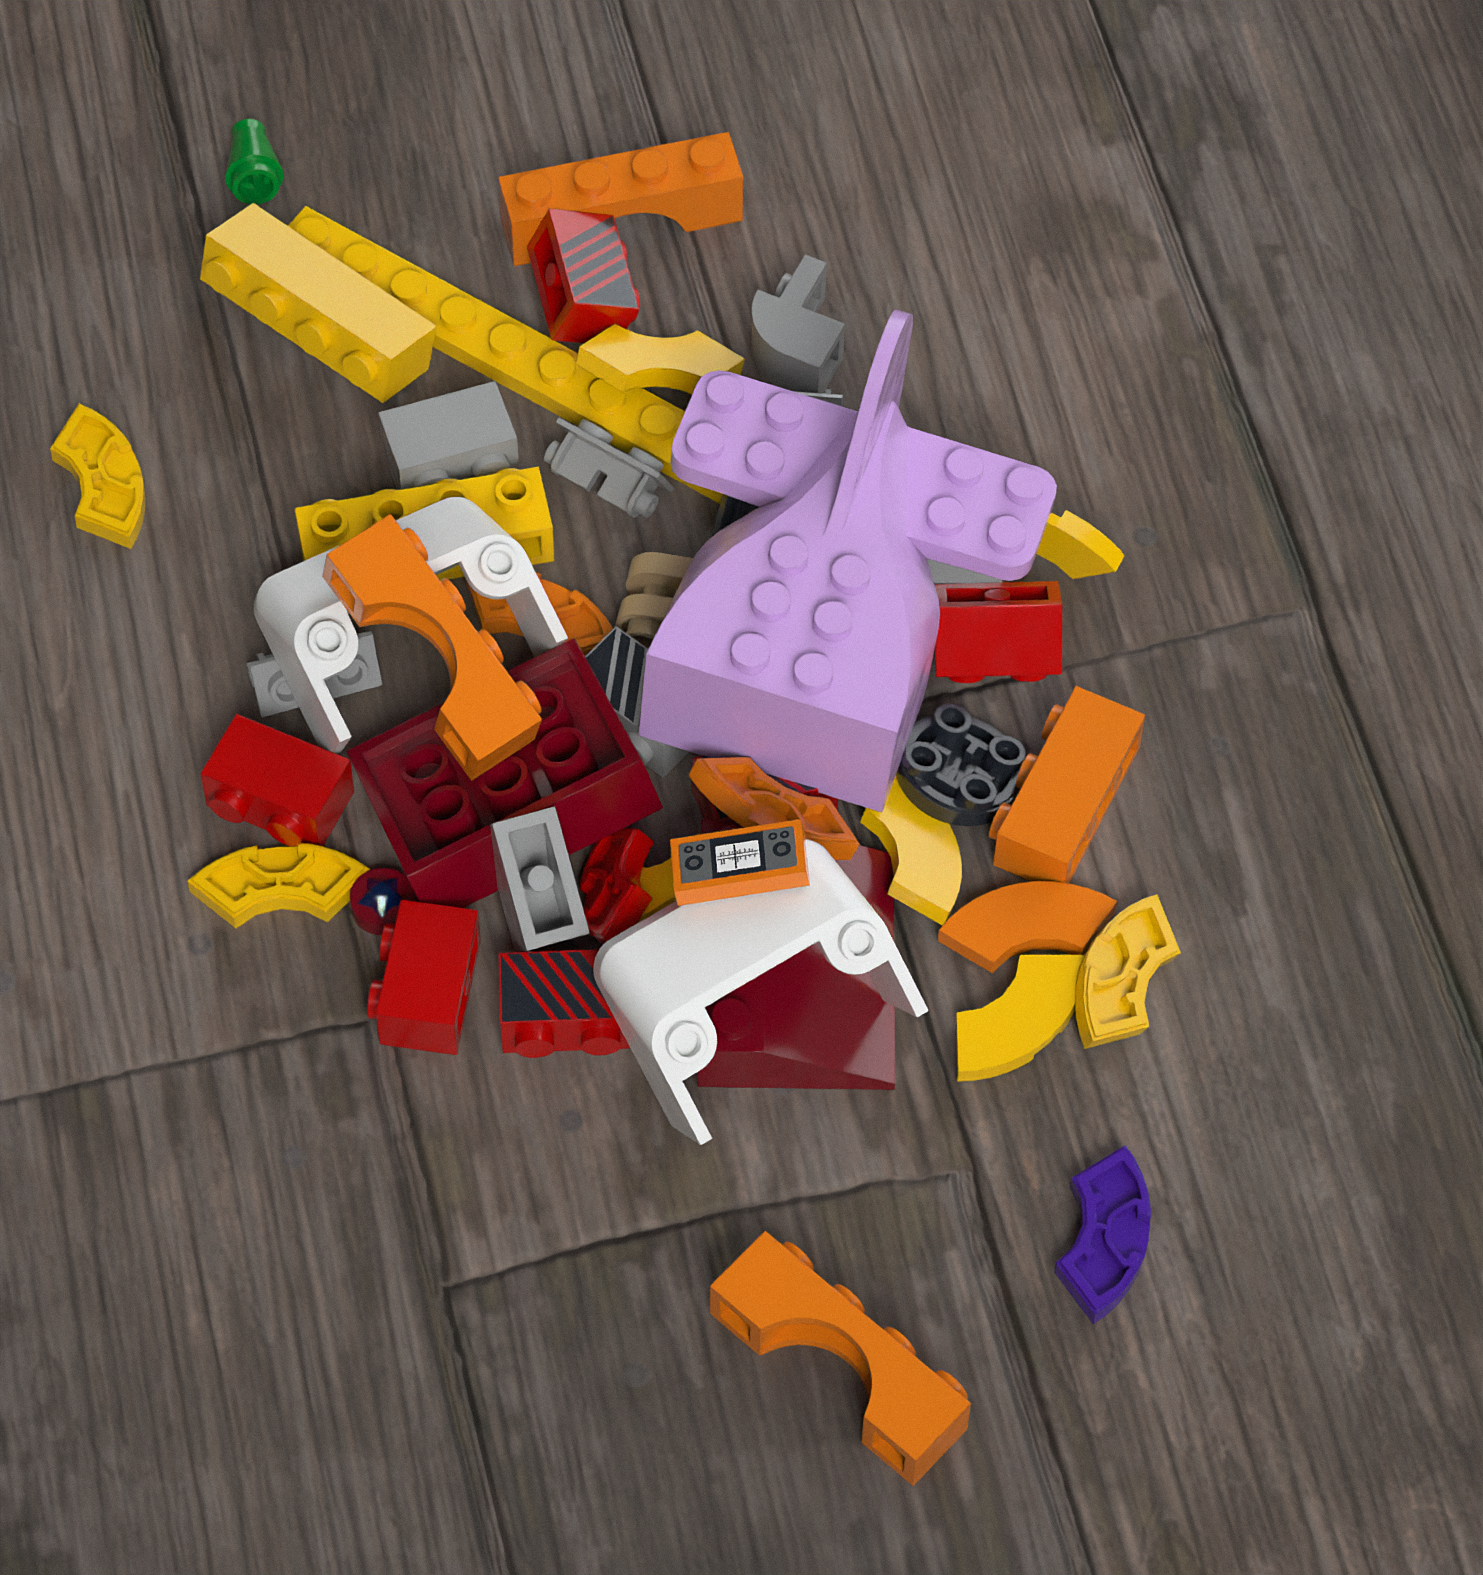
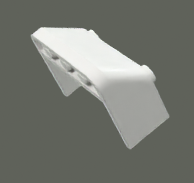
(317, 640)
(696, 953)

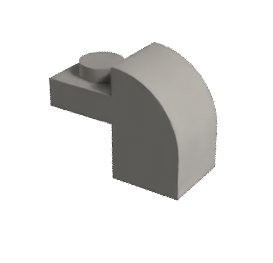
(788, 336)

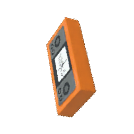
(739, 862)

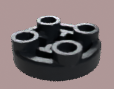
(959, 767)

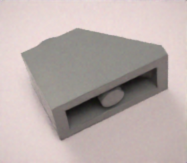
(536, 880)

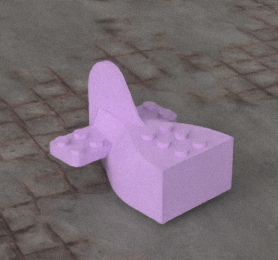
(818, 611)

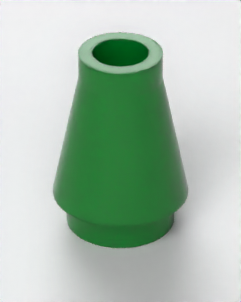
(252, 166)

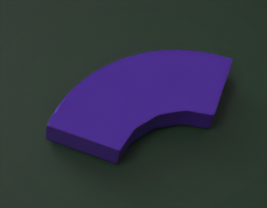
(1111, 1236)

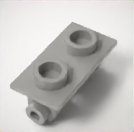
(629, 477)
(274, 692)

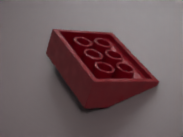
(443, 818)
(806, 1018)

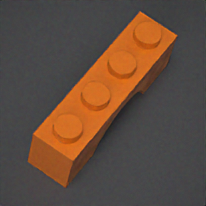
(685, 180)
(386, 580)
(779, 1301)

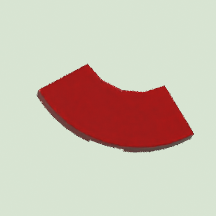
(613, 883)

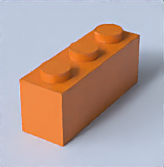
(1066, 787)

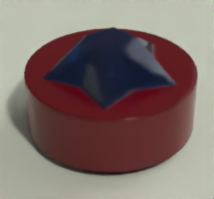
(377, 898)

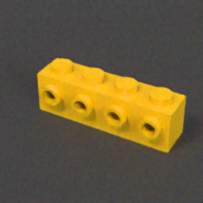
(317, 302)
(509, 497)

